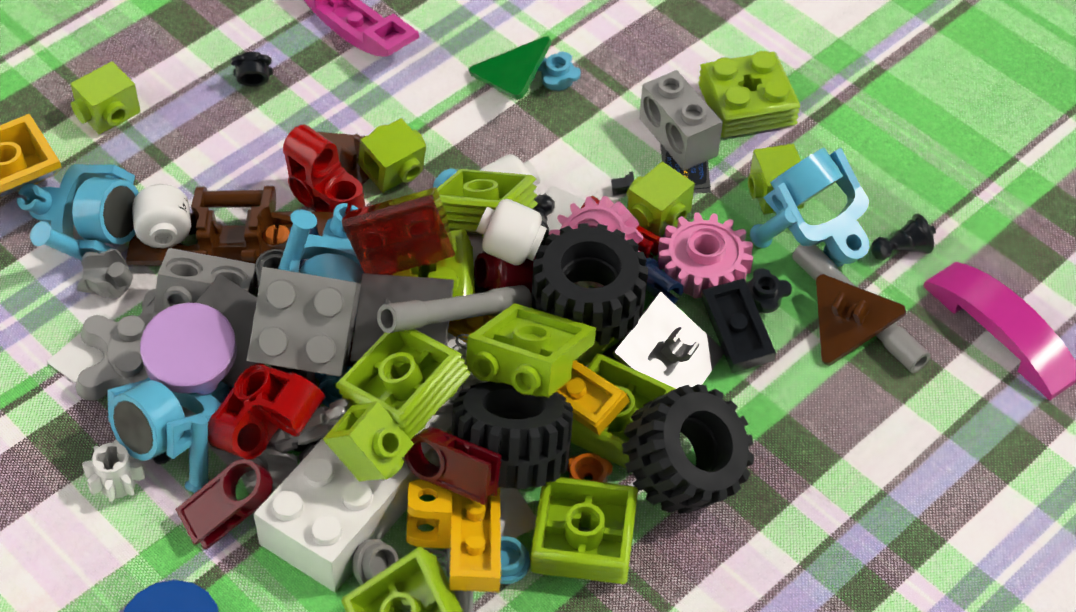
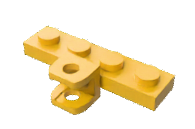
(462, 526)

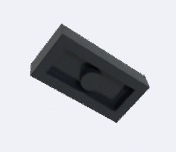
(738, 325)

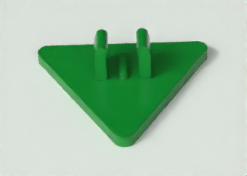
(513, 69)

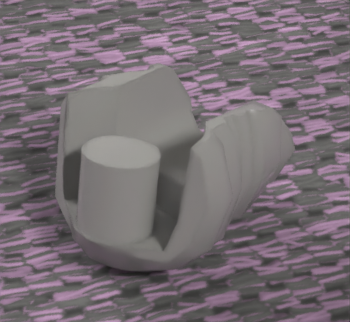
(105, 274)
(276, 463)

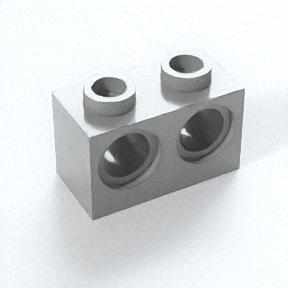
(680, 120)
(188, 275)

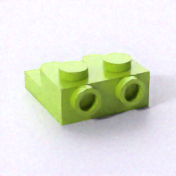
(528, 349)

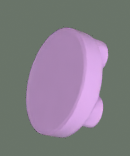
(189, 348)

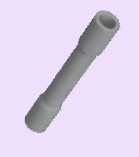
(418, 313)
(894, 338)

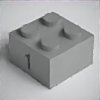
(303, 322)

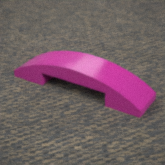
(364, 26)
(1011, 321)

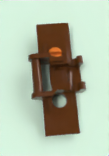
(245, 243)

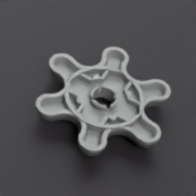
(121, 349)

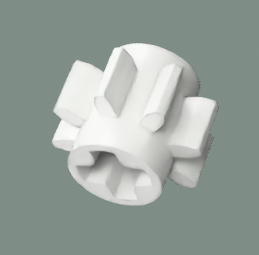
(112, 471)

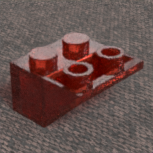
(400, 233)

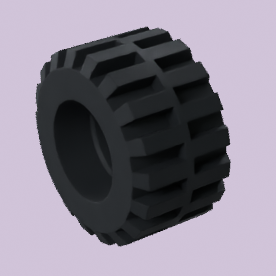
(594, 257)
(524, 429)
(718, 444)

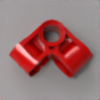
(317, 173)
(259, 406)

